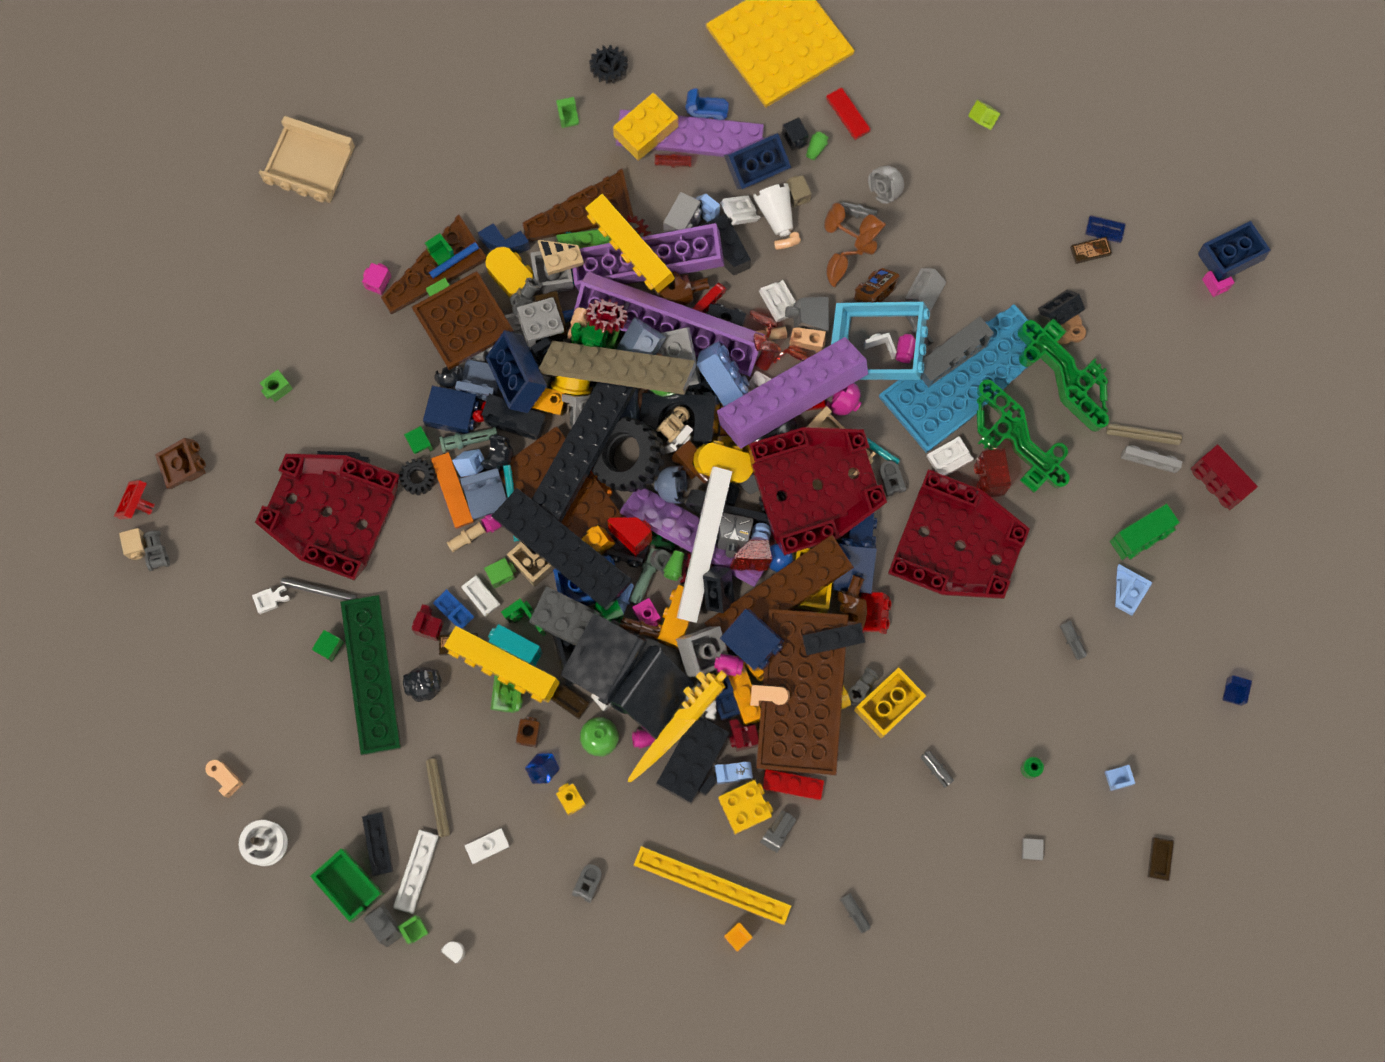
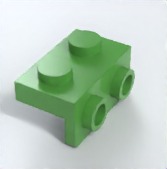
(505, 697)

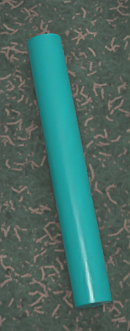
(882, 452)

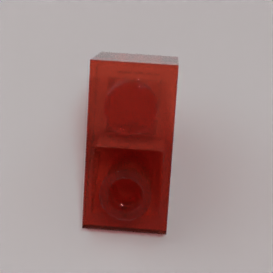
(752, 556)

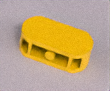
(507, 269)
(723, 457)

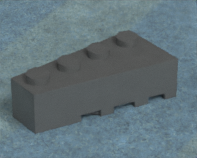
(956, 351)

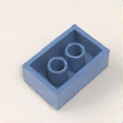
(722, 373)

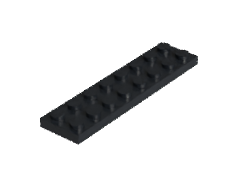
(582, 448)
(562, 549)

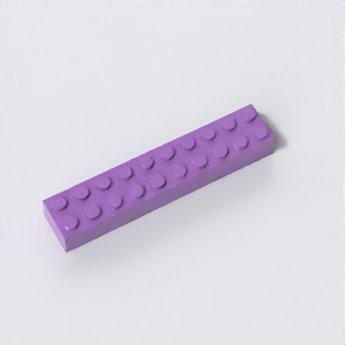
(670, 316)

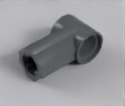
(776, 834)

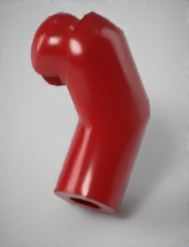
(477, 415)

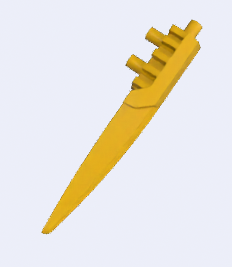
(683, 719)

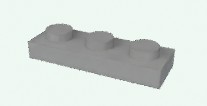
(1151, 459)

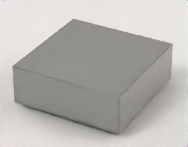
(1032, 849)

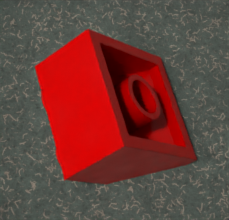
(631, 532)

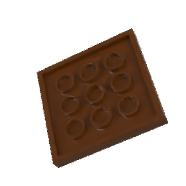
(462, 320)

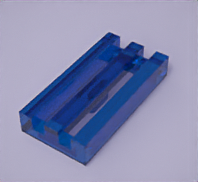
(1100, 232)

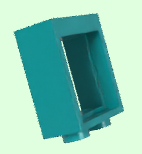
(515, 645)

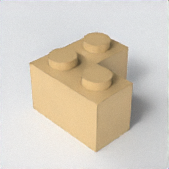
(530, 565)

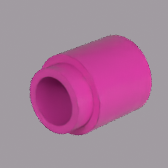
(905, 348)
(729, 664)

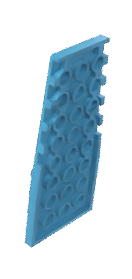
(951, 402)

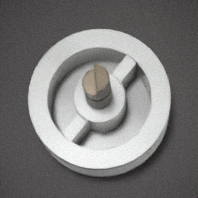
(263, 843)

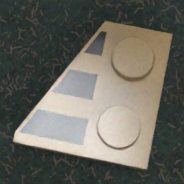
(559, 256)

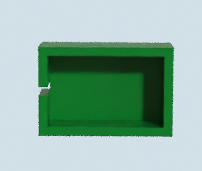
(1145, 533)
(347, 885)

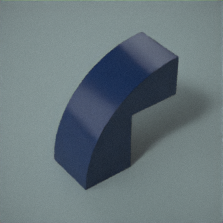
(493, 239)

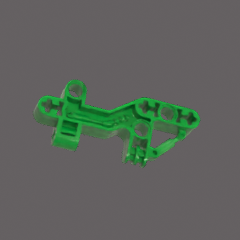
(1066, 373)
(1018, 434)

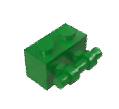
(588, 336)

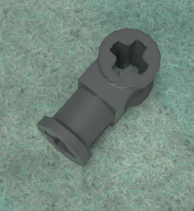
(524, 295)
(155, 553)
(862, 686)

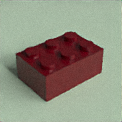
(1223, 477)

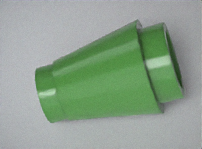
(816, 146)
(674, 566)

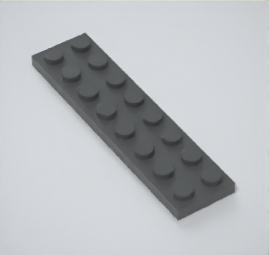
(569, 619)

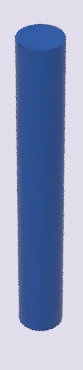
(453, 260)

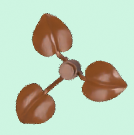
(864, 243)

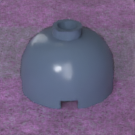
(672, 484)

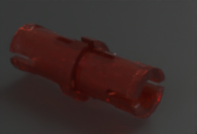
(673, 160)

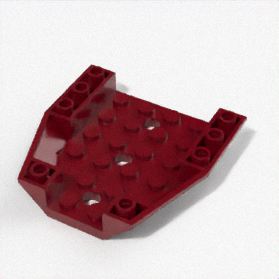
(792, 464)
(338, 482)
(952, 515)

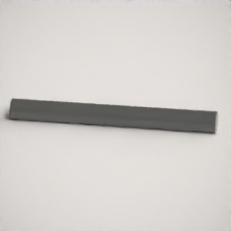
(317, 589)

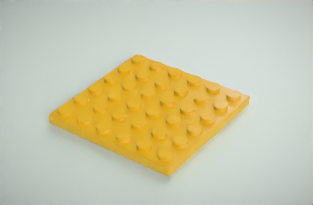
(779, 44)

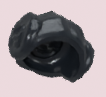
(499, 453)
(422, 683)

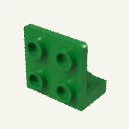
(515, 611)

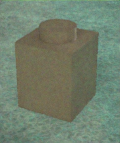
(799, 191)

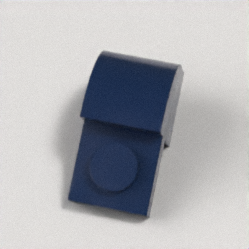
(726, 701)

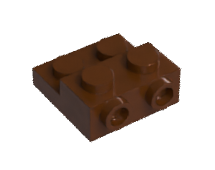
(181, 463)

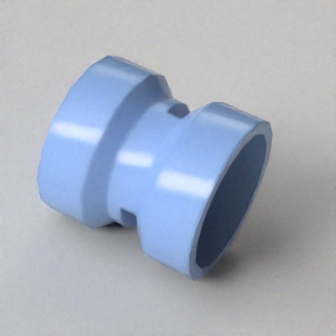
(761, 532)

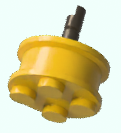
(571, 386)

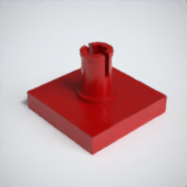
(132, 500)

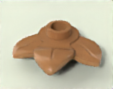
(1070, 326)

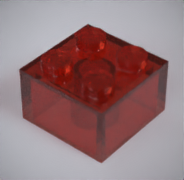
(993, 472)

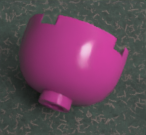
(845, 400)

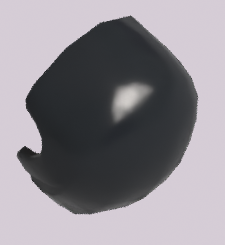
(449, 378)

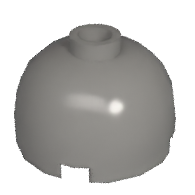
(887, 183)

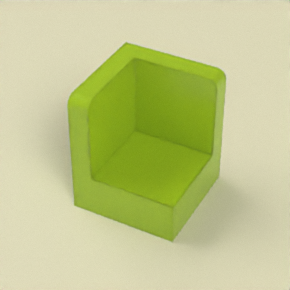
(984, 114)

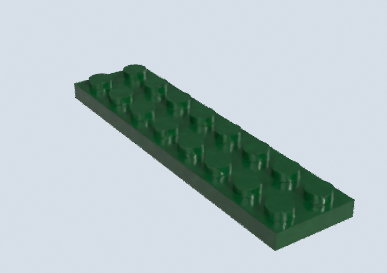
(370, 675)

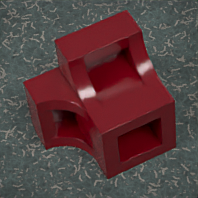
(427, 625)
(743, 736)

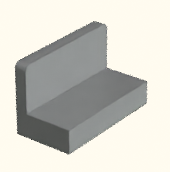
(926, 287)

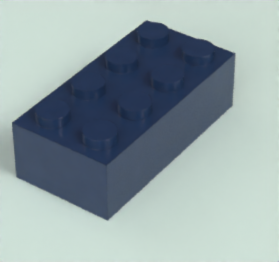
(516, 371)

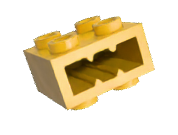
(745, 806)

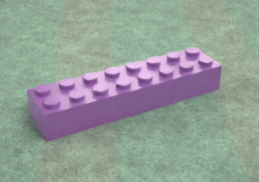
(679, 250)
(792, 392)

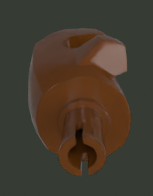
(683, 289)
(852, 603)

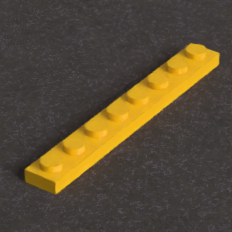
(712, 885)

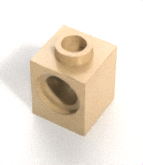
(133, 543)

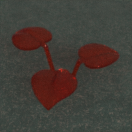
(769, 348)

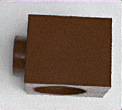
(532, 740)

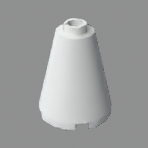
(776, 208)

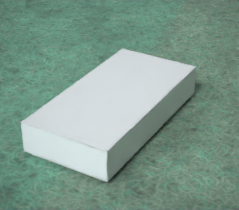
(480, 596)

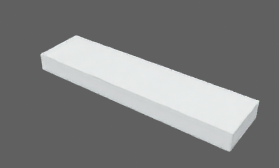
(416, 871)

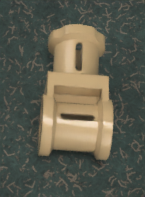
(673, 424)

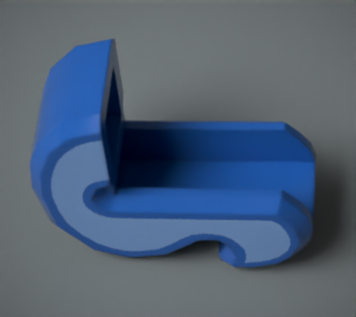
(706, 107)

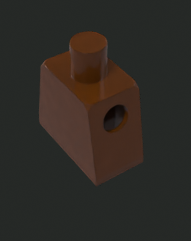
(684, 457)

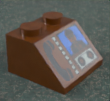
(878, 286)

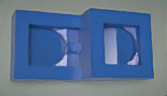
(453, 609)

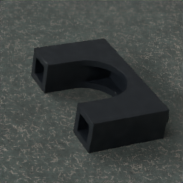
(704, 407)

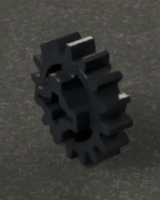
(602, 70)

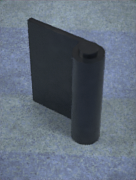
(603, 658)
(652, 691)

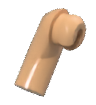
(788, 242)

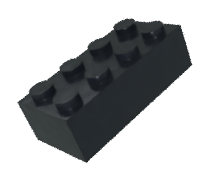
(692, 760)

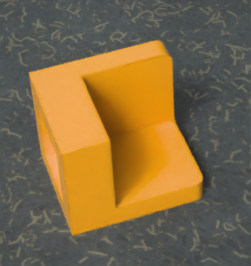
(738, 936)

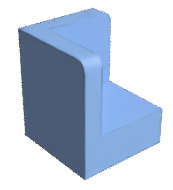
(469, 463)
(1120, 777)

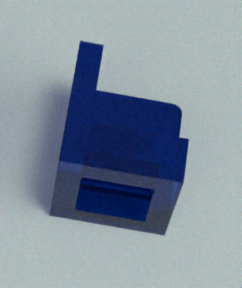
(1237, 690)
(542, 768)

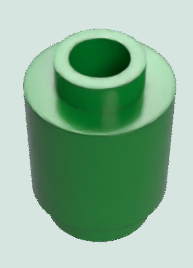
(1026, 767)

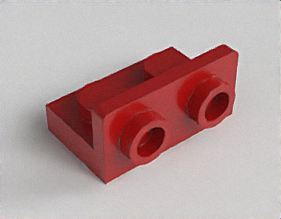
(877, 612)

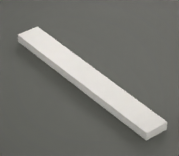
(704, 544)

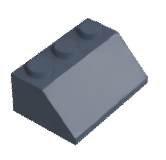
(641, 338)

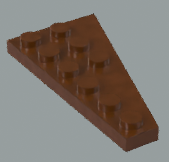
(572, 215)
(417, 278)

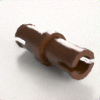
(640, 627)

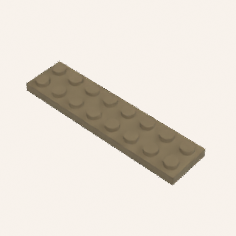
(618, 367)

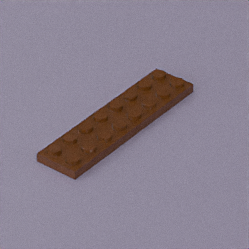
(790, 585)

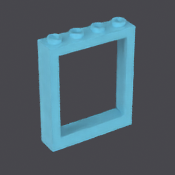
(841, 329)

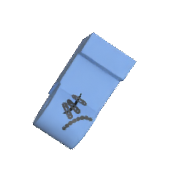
(733, 772)

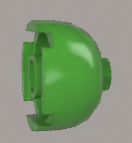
(599, 736)

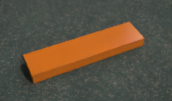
(452, 490)

